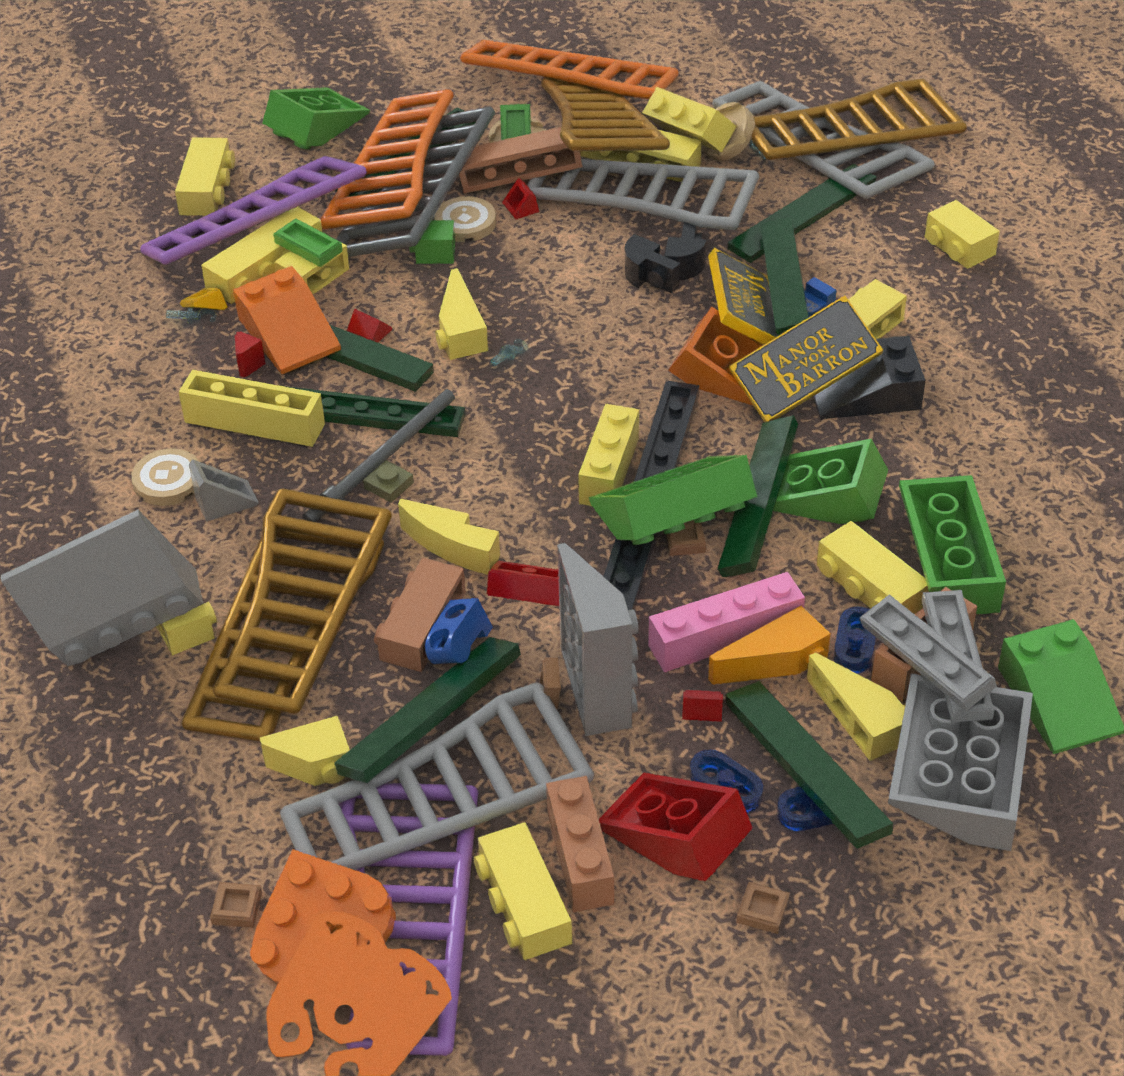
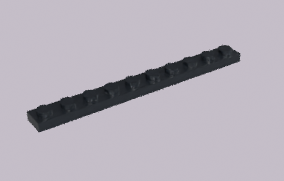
(661, 453)

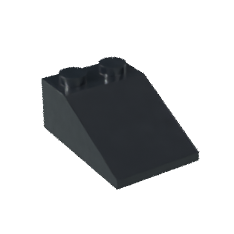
(881, 386)

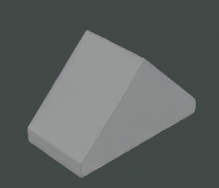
(219, 491)

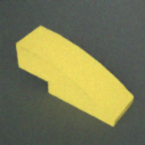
(450, 535)

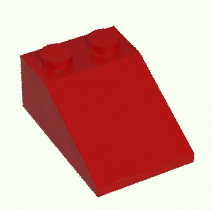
(679, 823)

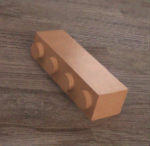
(516, 158)

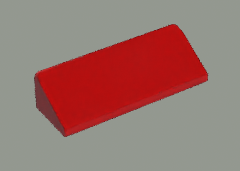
(524, 583)

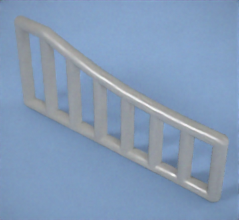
(829, 165)
(647, 204)
(437, 750)

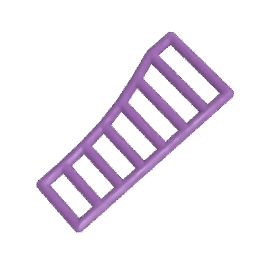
(261, 198)
(455, 896)

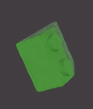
(310, 115)
(833, 483)
(1067, 685)

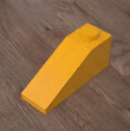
(772, 650)

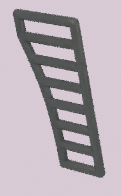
(440, 186)

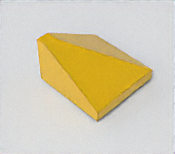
(206, 299)

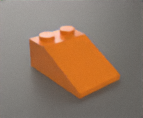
(286, 319)
(709, 354)

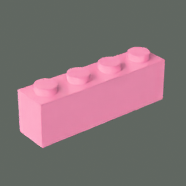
(717, 621)

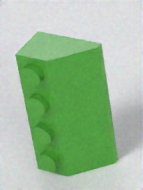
(676, 497)
(954, 539)

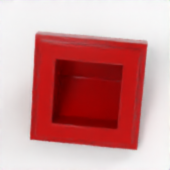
(521, 200)
(368, 326)
(248, 353)
(702, 705)

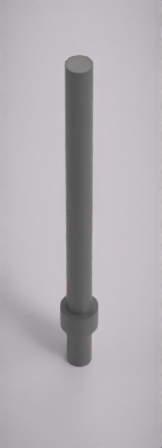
(383, 452)

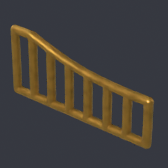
(854, 106)
(601, 120)
(262, 605)
(229, 633)

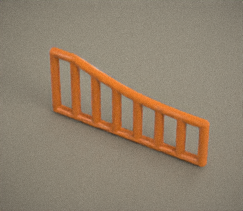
(578, 75)
(374, 150)

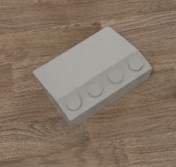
(104, 588)
(597, 645)
(962, 772)

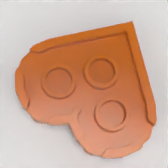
(303, 891)

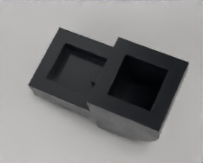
(688, 251)
(646, 264)

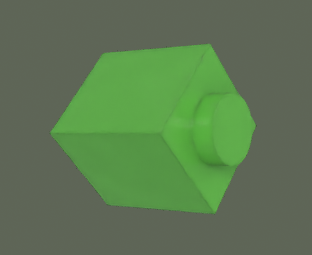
(436, 244)

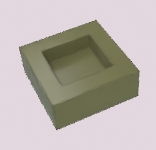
(388, 481)

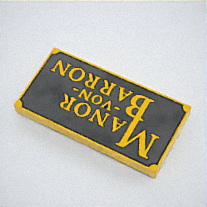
(742, 297)
(806, 359)

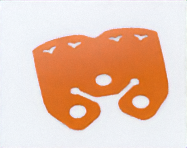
(369, 980)

